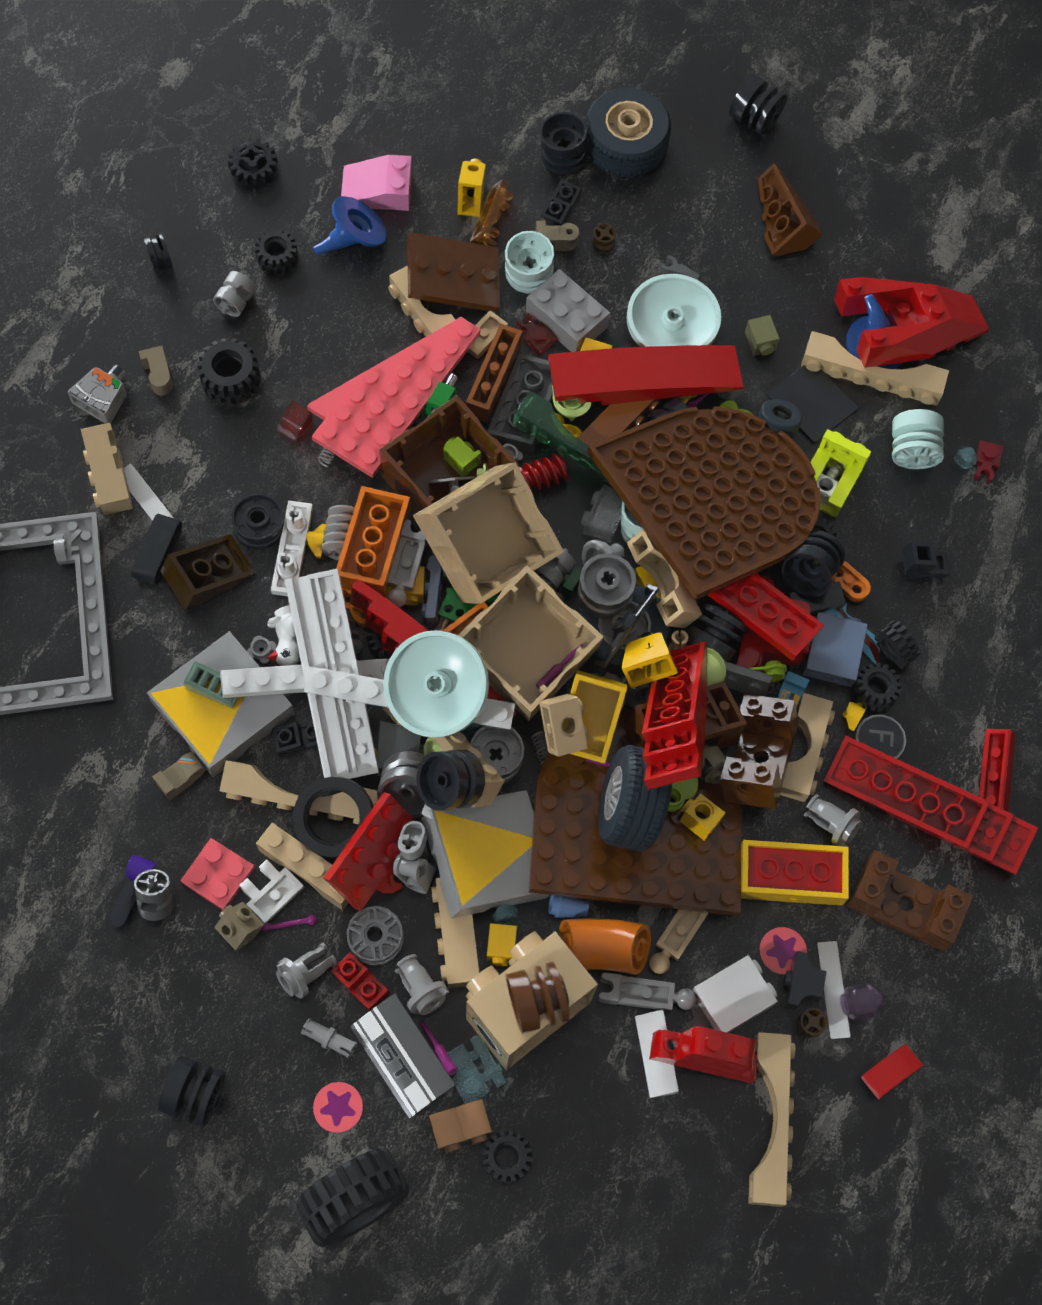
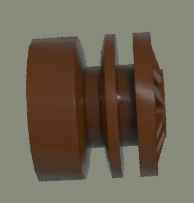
(538, 997)

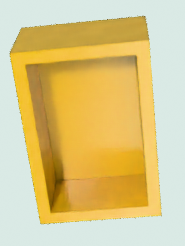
(602, 706)

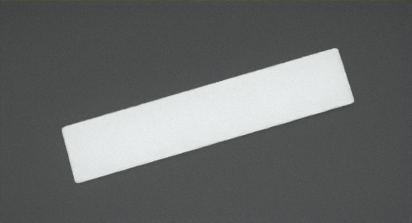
(144, 494)
(833, 989)

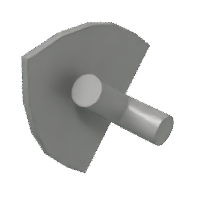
(453, 482)

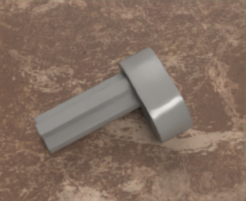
(415, 837)

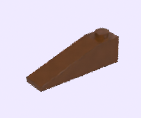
(787, 219)

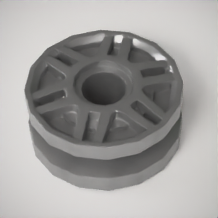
(380, 951)

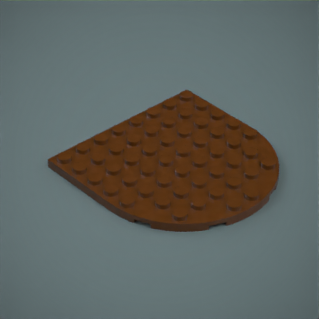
(713, 492)
(673, 873)

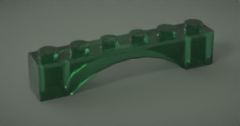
(539, 419)

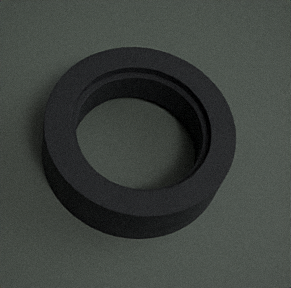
(304, 802)

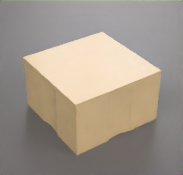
(488, 533)
(528, 635)

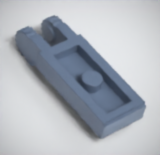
(433, 589)

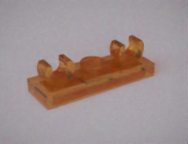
(491, 214)

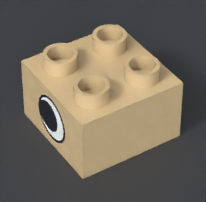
(490, 1005)

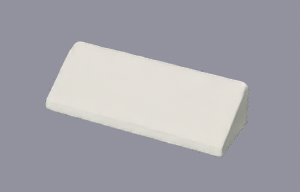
(659, 1075)

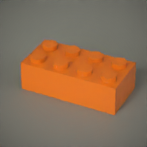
(373, 538)

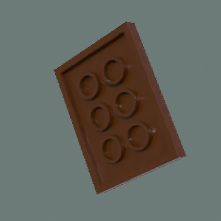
(453, 272)

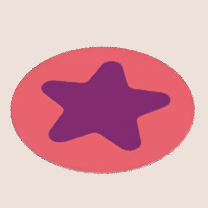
(779, 947)
(337, 1107)

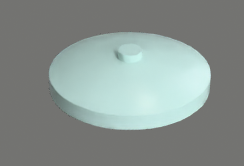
(673, 312)
(436, 684)

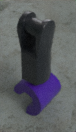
(127, 900)

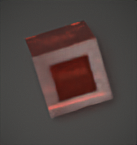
(295, 422)

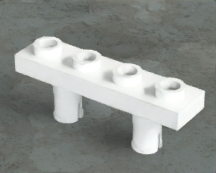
(291, 545)

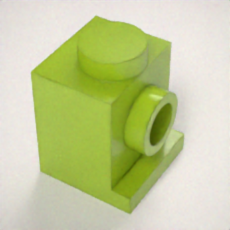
(461, 456)

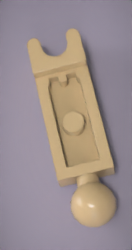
(676, 939)

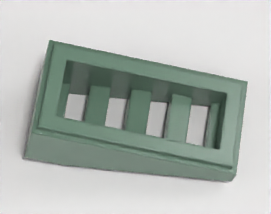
(206, 672)

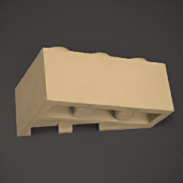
(106, 469)

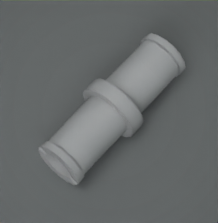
(329, 1038)

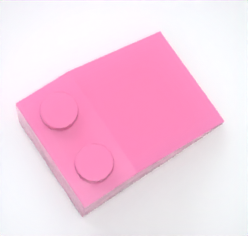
(380, 182)

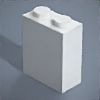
(735, 995)

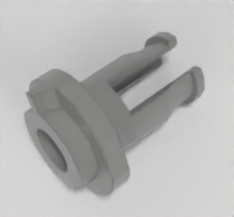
(834, 820)
(295, 975)
(424, 992)

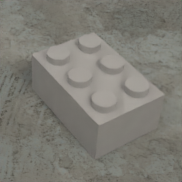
(567, 311)

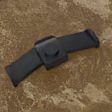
(623, 627)

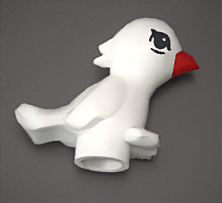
(287, 649)

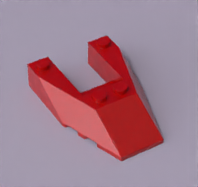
(922, 318)

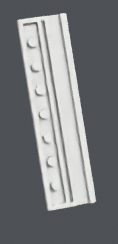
(327, 643)

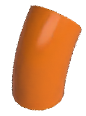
(607, 943)

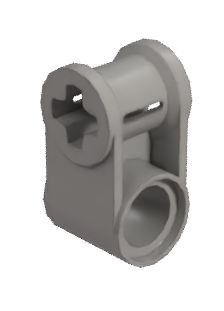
(414, 873)

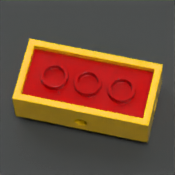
(794, 872)

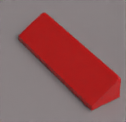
(997, 767)

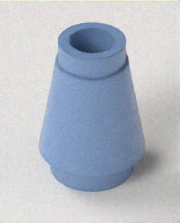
(568, 906)

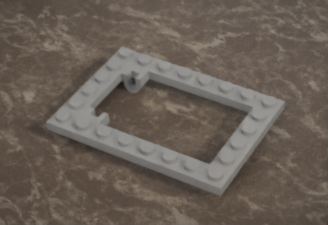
(81, 539)

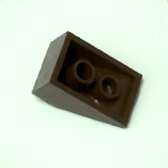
(206, 571)

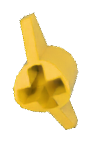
(315, 540)
(853, 714)

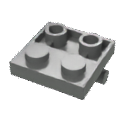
(745, 681)

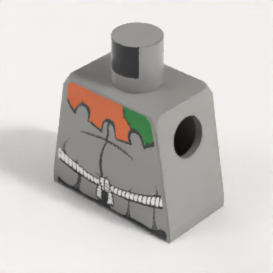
(100, 393)

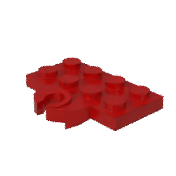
(370, 855)

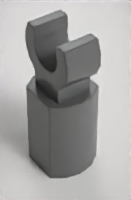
(676, 268)

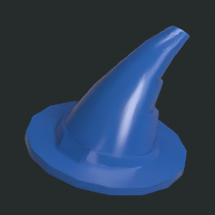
(354, 225)
(874, 320)

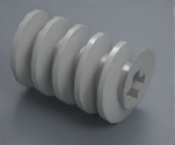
(336, 530)

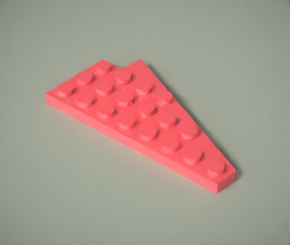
(389, 396)

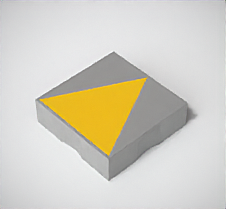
(213, 729)
(483, 854)

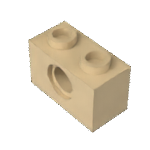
(553, 714)

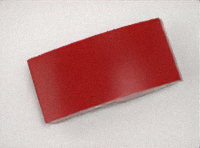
(360, 981)
(892, 1071)

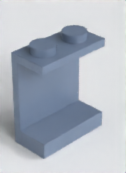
(836, 649)

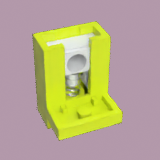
(841, 458)

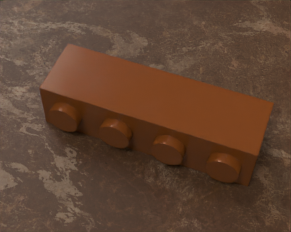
(494, 372)
(617, 419)

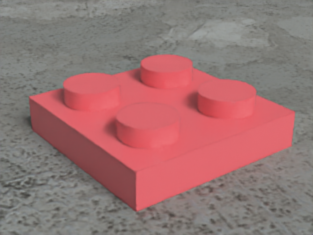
(217, 874)

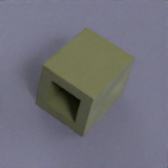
(762, 335)

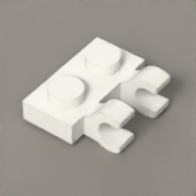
(274, 895)

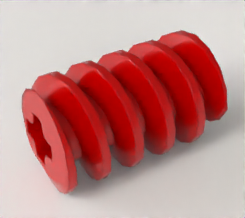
(545, 471)

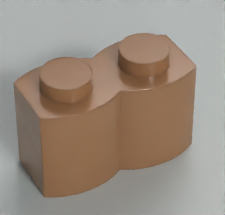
(461, 1125)

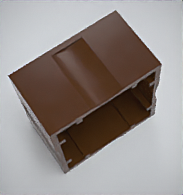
(419, 454)

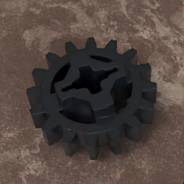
(252, 161)

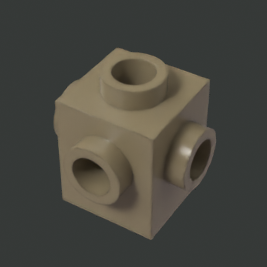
(238, 925)

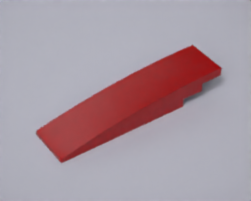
(644, 373)
(390, 621)
(677, 720)
(931, 805)

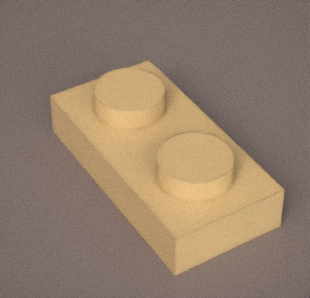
(489, 326)

